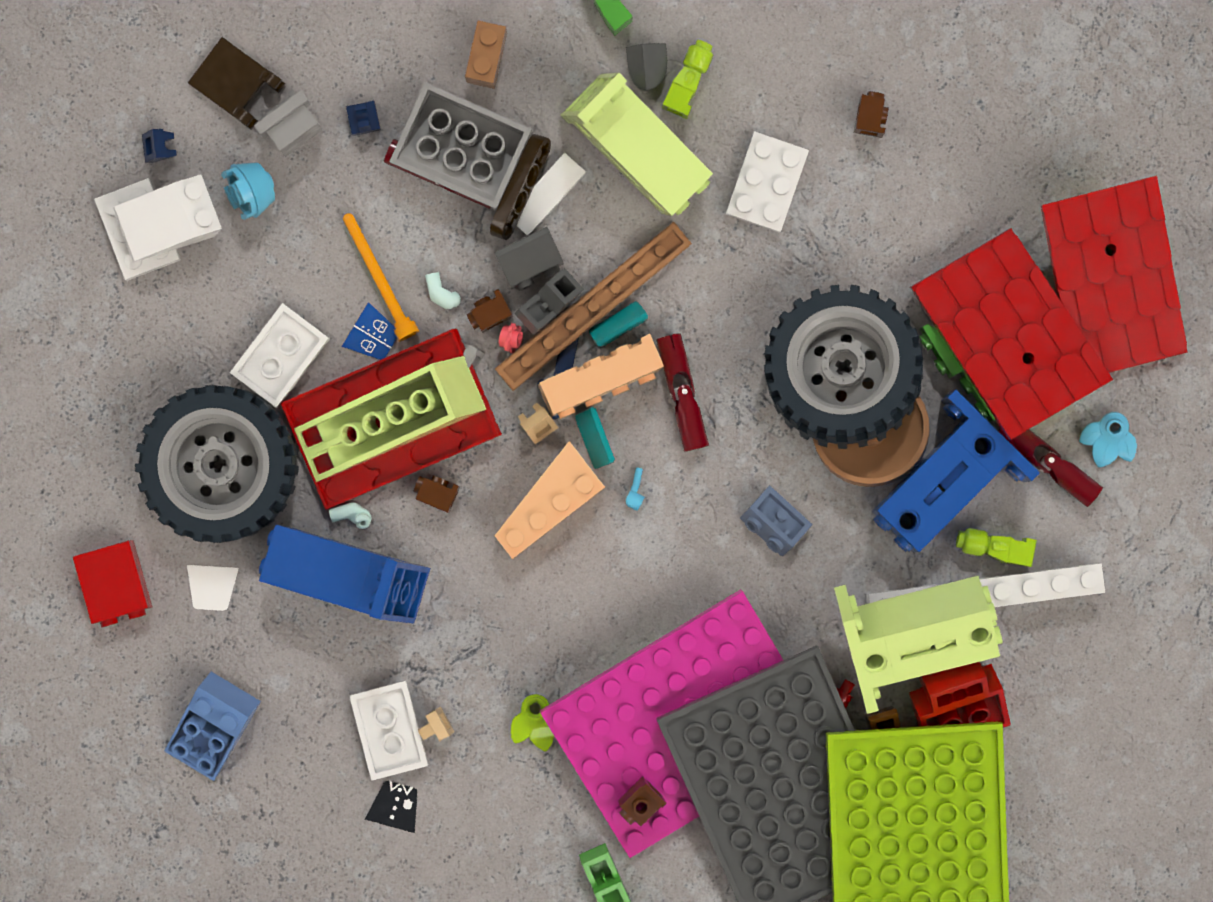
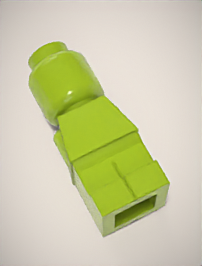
(686, 82)
(1000, 548)

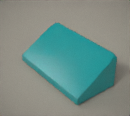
(618, 324)
(594, 438)

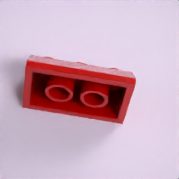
(980, 710)

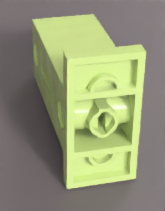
(638, 143)
(918, 633)

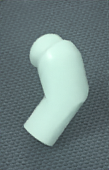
(440, 295)
(352, 512)

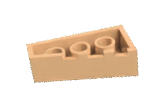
(600, 377)
(554, 497)

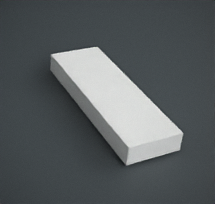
(549, 192)

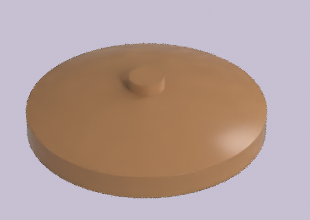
(881, 460)

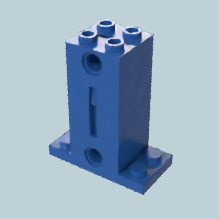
(949, 477)
(343, 574)

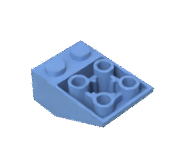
(212, 725)

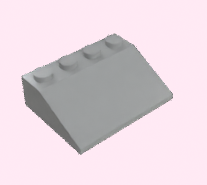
(461, 145)

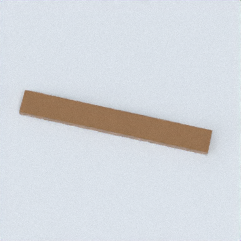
(593, 306)

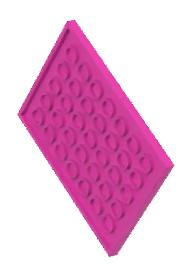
(612, 723)

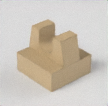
(539, 424)
(437, 725)

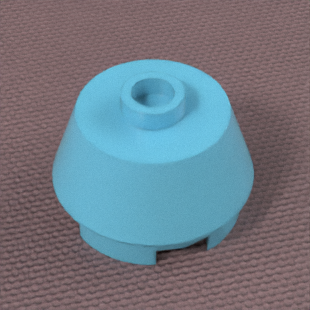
(249, 188)

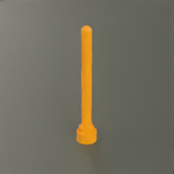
(404, 326)

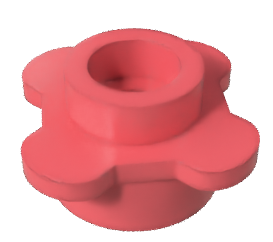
(510, 337)

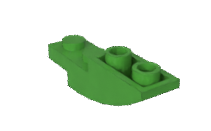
(948, 364)

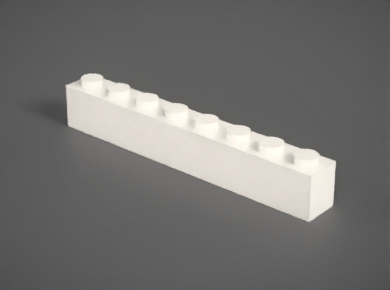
(1028, 586)

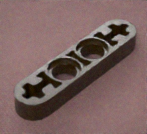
(520, 187)

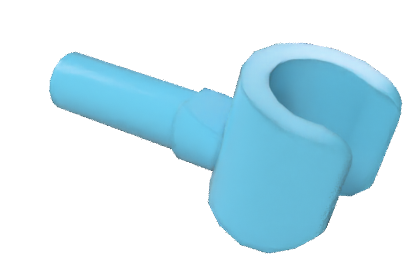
(634, 499)

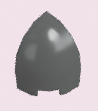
(647, 64)

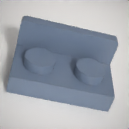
(775, 521)

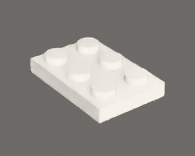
(767, 182)
(105, 206)
(279, 355)
(389, 730)

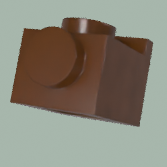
(871, 114)
(489, 312)
(436, 493)
(643, 792)

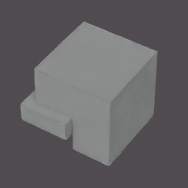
(289, 123)

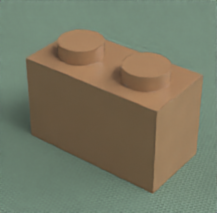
(486, 54)

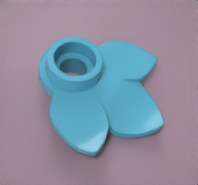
(1109, 444)

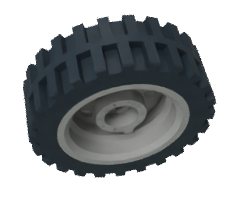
(822, 323)
(172, 443)

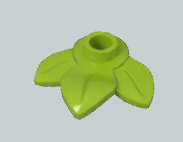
(532, 725)

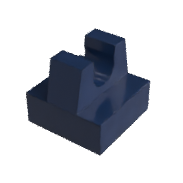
(363, 118)
(155, 147)

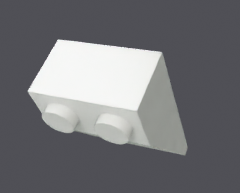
(168, 218)

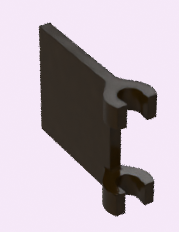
(232, 80)

